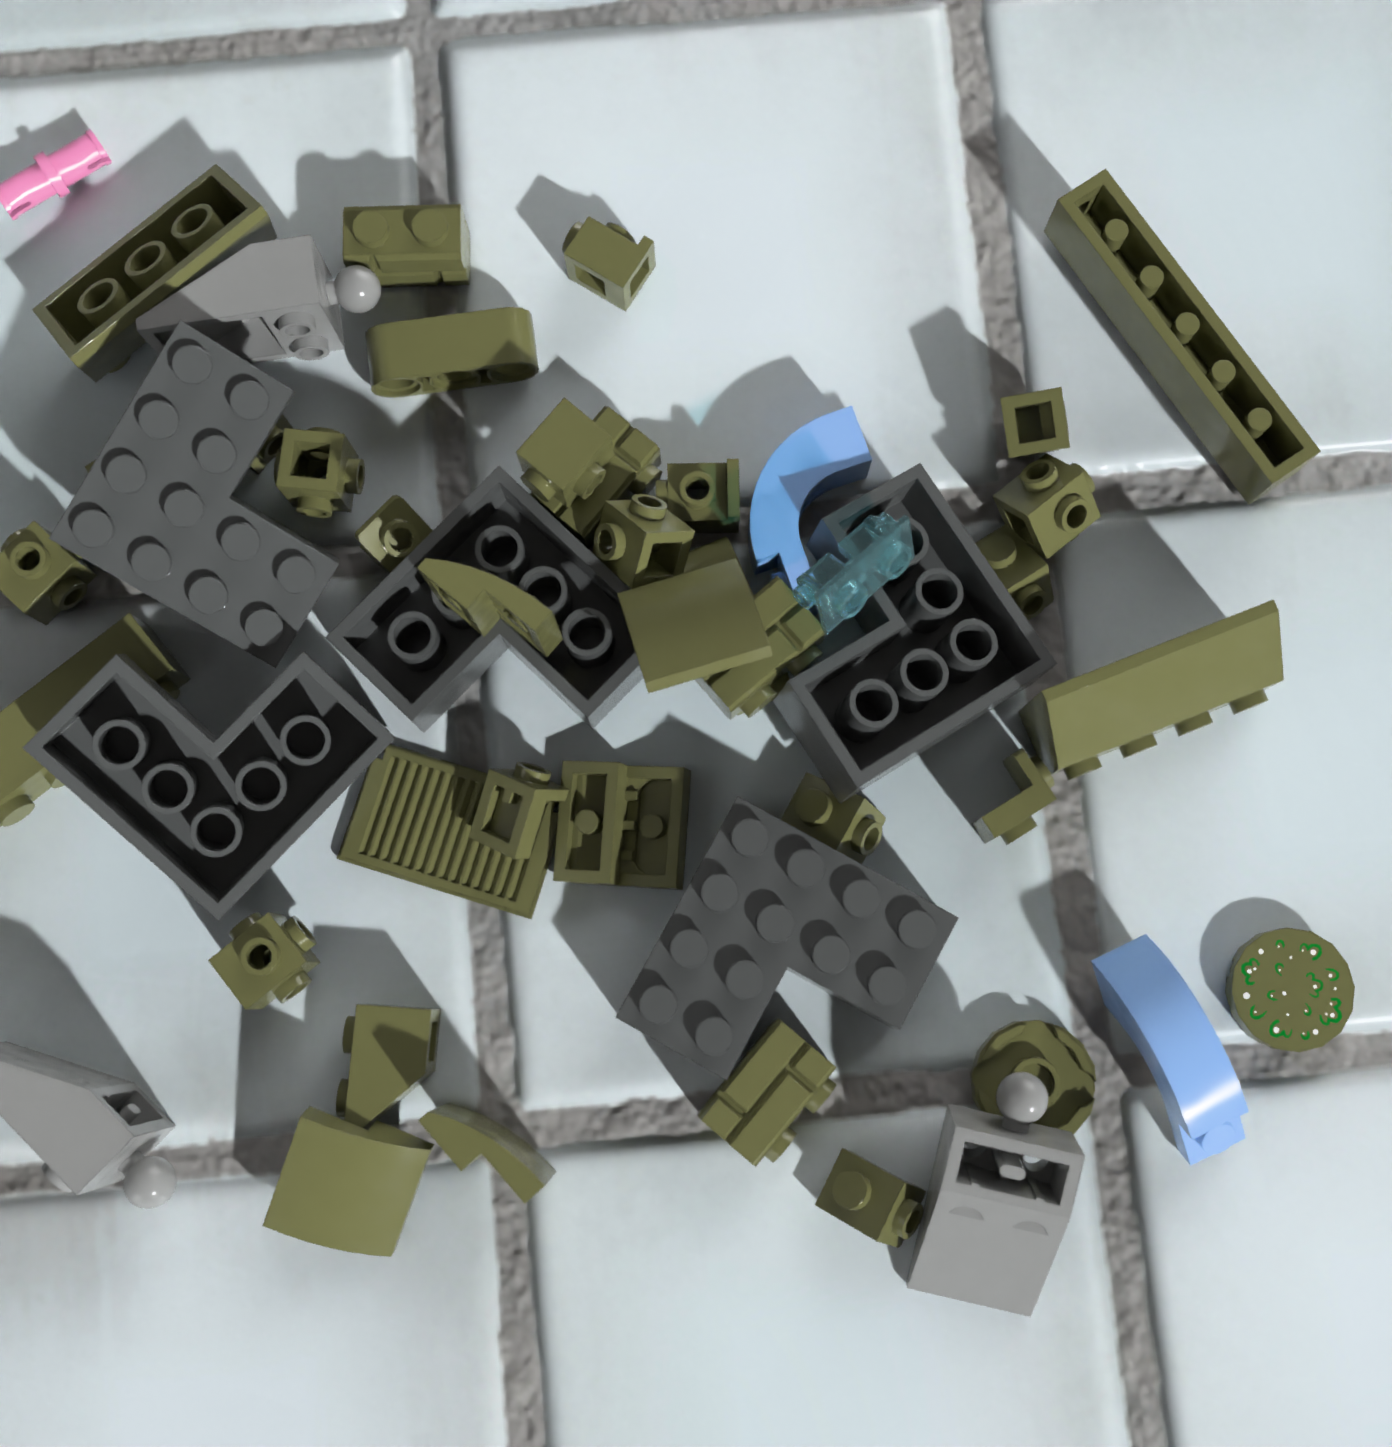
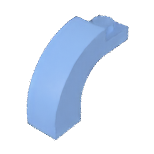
(802, 468)
(1177, 1045)

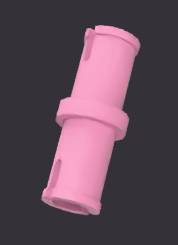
(52, 174)

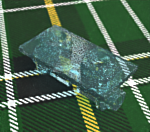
(876, 553)

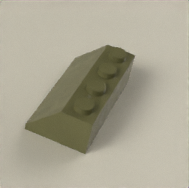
(174, 246)
(1156, 691)

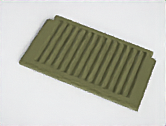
(417, 826)

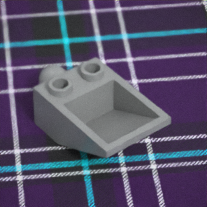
(267, 303)
(86, 1126)
(989, 1213)

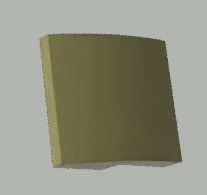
(486, 599)
(694, 625)
(622, 825)
(469, 1135)
(347, 1184)

